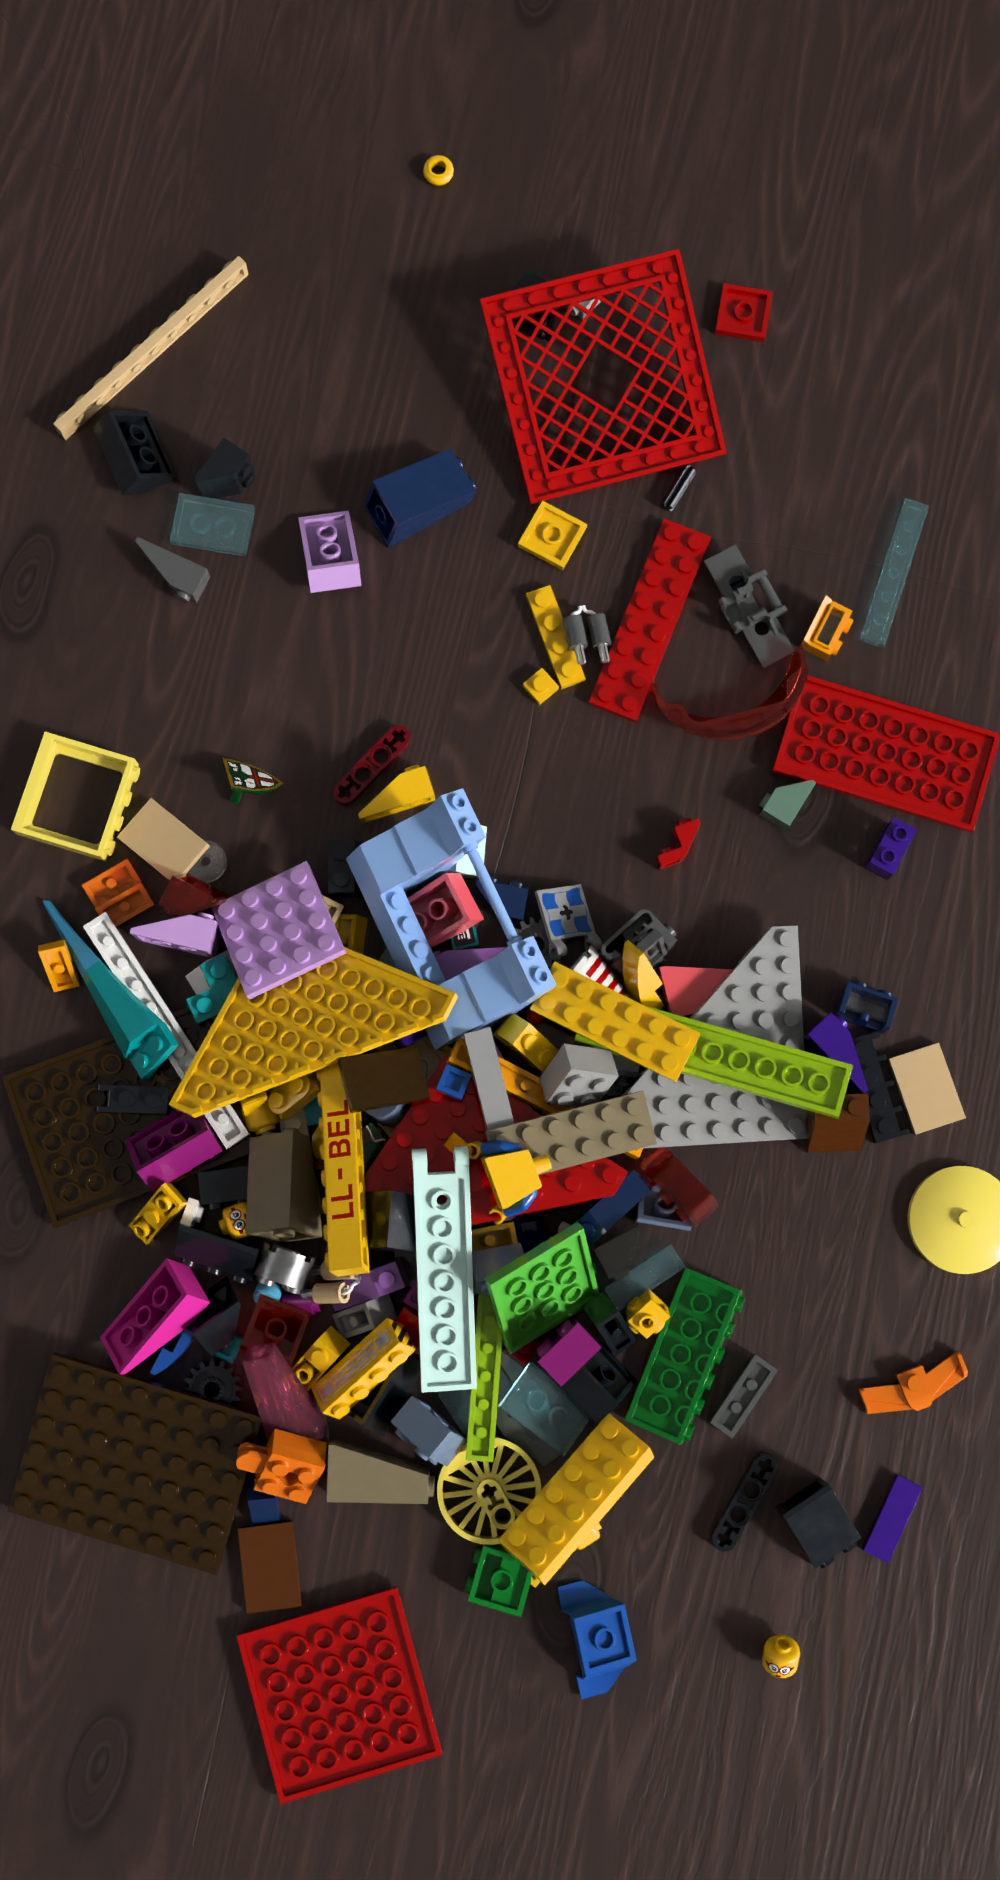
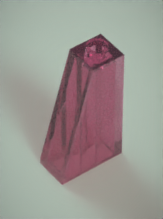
(280, 1394)

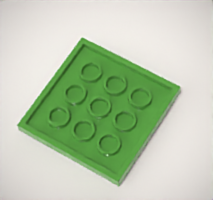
(542, 1287)

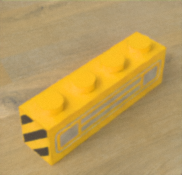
(363, 1368)

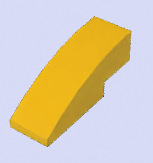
(640, 977)

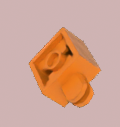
(285, 1466)

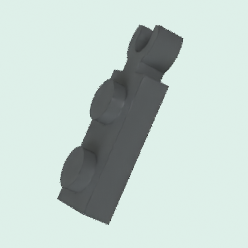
(653, 947)

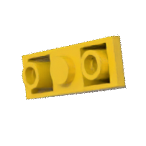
(158, 1213)

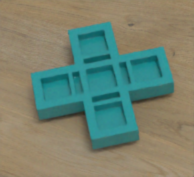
(220, 983)

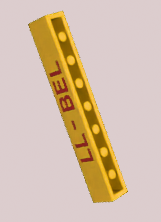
(342, 1178)

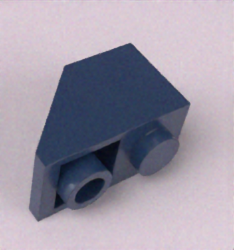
(512, 896)

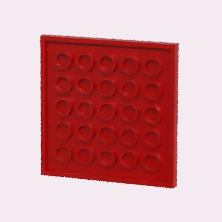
(339, 1695)

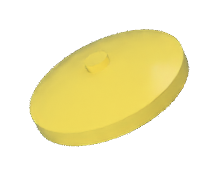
(957, 1219)

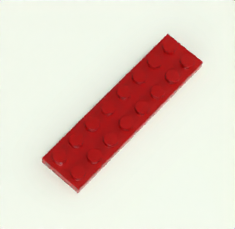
(649, 620)

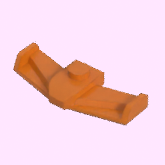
(915, 1387)

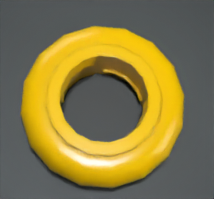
(435, 179)

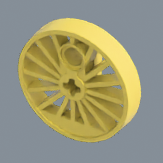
(489, 1503)

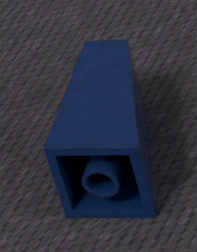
(418, 496)

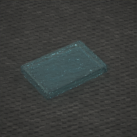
(212, 524)
(545, 1409)

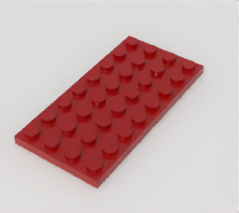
(887, 753)

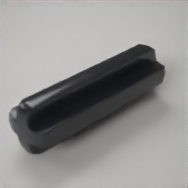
(678, 487)

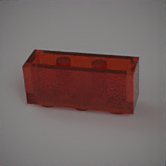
(678, 1186)

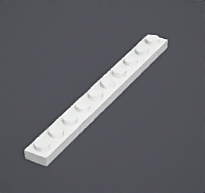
(130, 972)

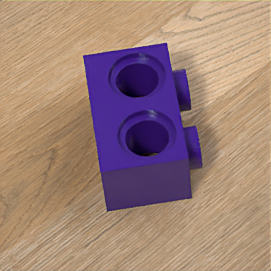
(890, 848)

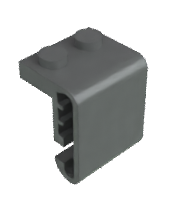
(641, 923)

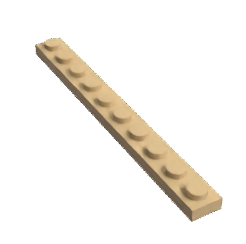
(145, 353)

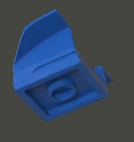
(599, 1635)

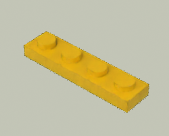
(552, 631)

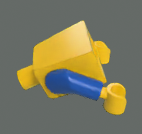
(511, 1175)

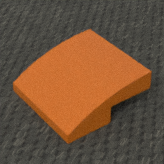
(118, 893)

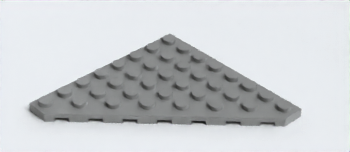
(755, 1000)

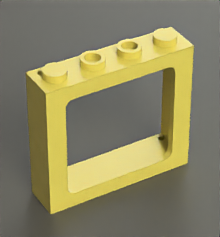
(50, 747)

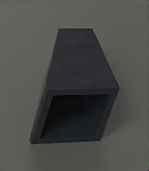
(819, 1523)

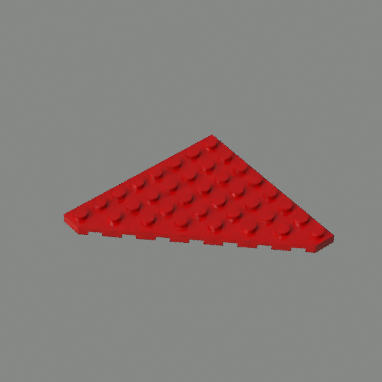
(434, 1120)

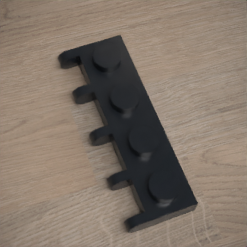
(883, 1121)

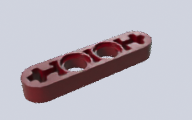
(369, 763)

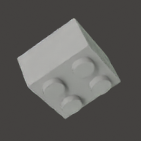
(578, 1076)

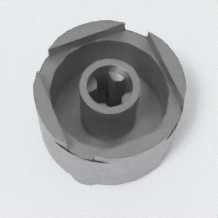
(283, 1267)

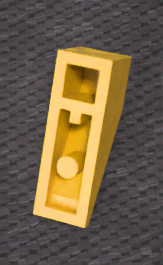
(404, 792)

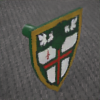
(248, 779)

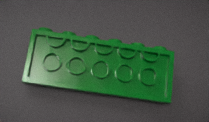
(685, 1357)

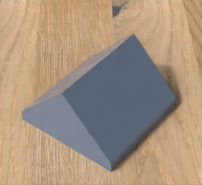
(655, 1212)

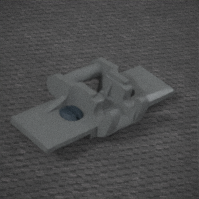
(742, 610)

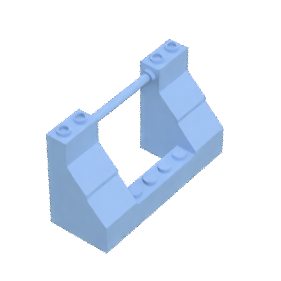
(415, 856)

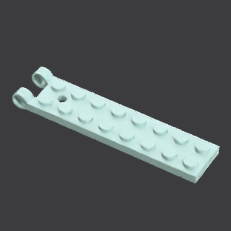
(444, 1274)

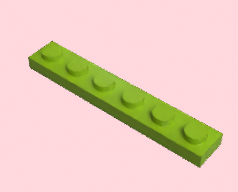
(484, 1398)

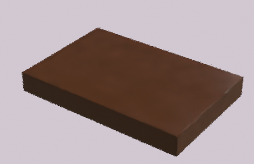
(269, 1567)

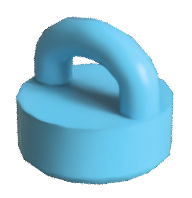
(269, 1291)

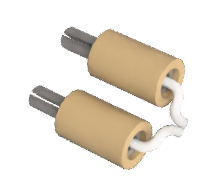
(329, 1292)

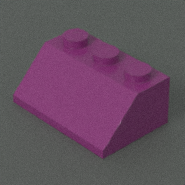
(172, 1147)

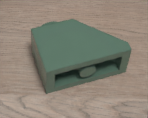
(785, 803)

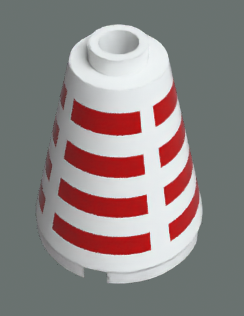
(595, 968)

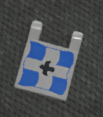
(566, 917)

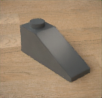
(180, 574)

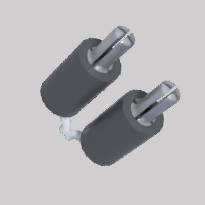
(577, 638)

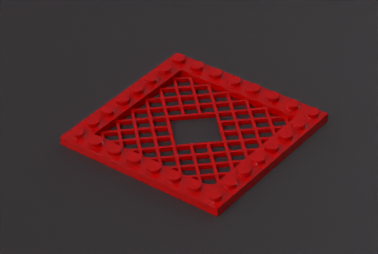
(660, 268)

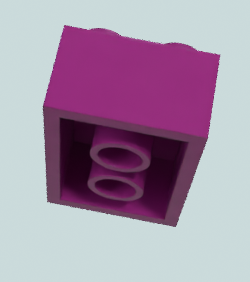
(566, 1351)

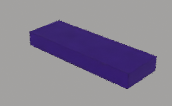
(892, 1518)

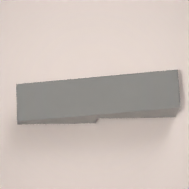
(488, 1078)

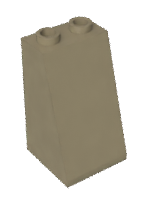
(282, 1188)
(374, 1477)

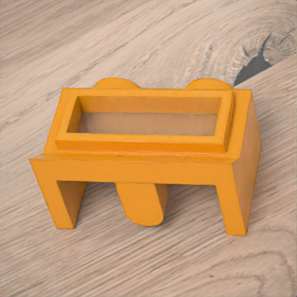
(826, 629)

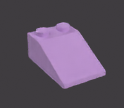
(330, 551)
(185, 933)

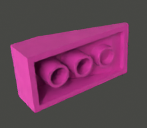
(154, 1315)

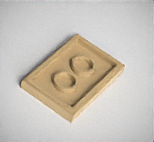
(163, 840)
(926, 1088)

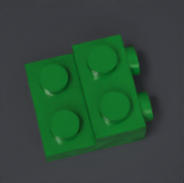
(498, 1581)

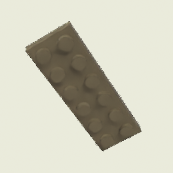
(584, 1131)

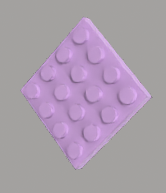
(278, 930)

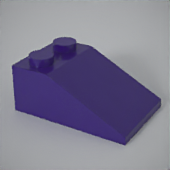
(833, 1040)

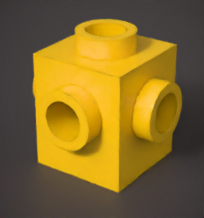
(647, 1314)

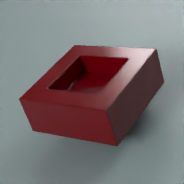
(523, 1354)

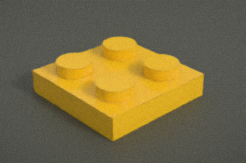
(552, 535)

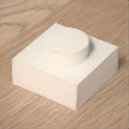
(192, 1213)

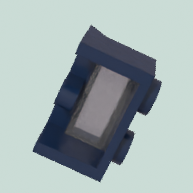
(867, 1007)

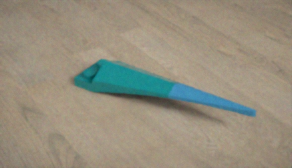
(133, 1025)

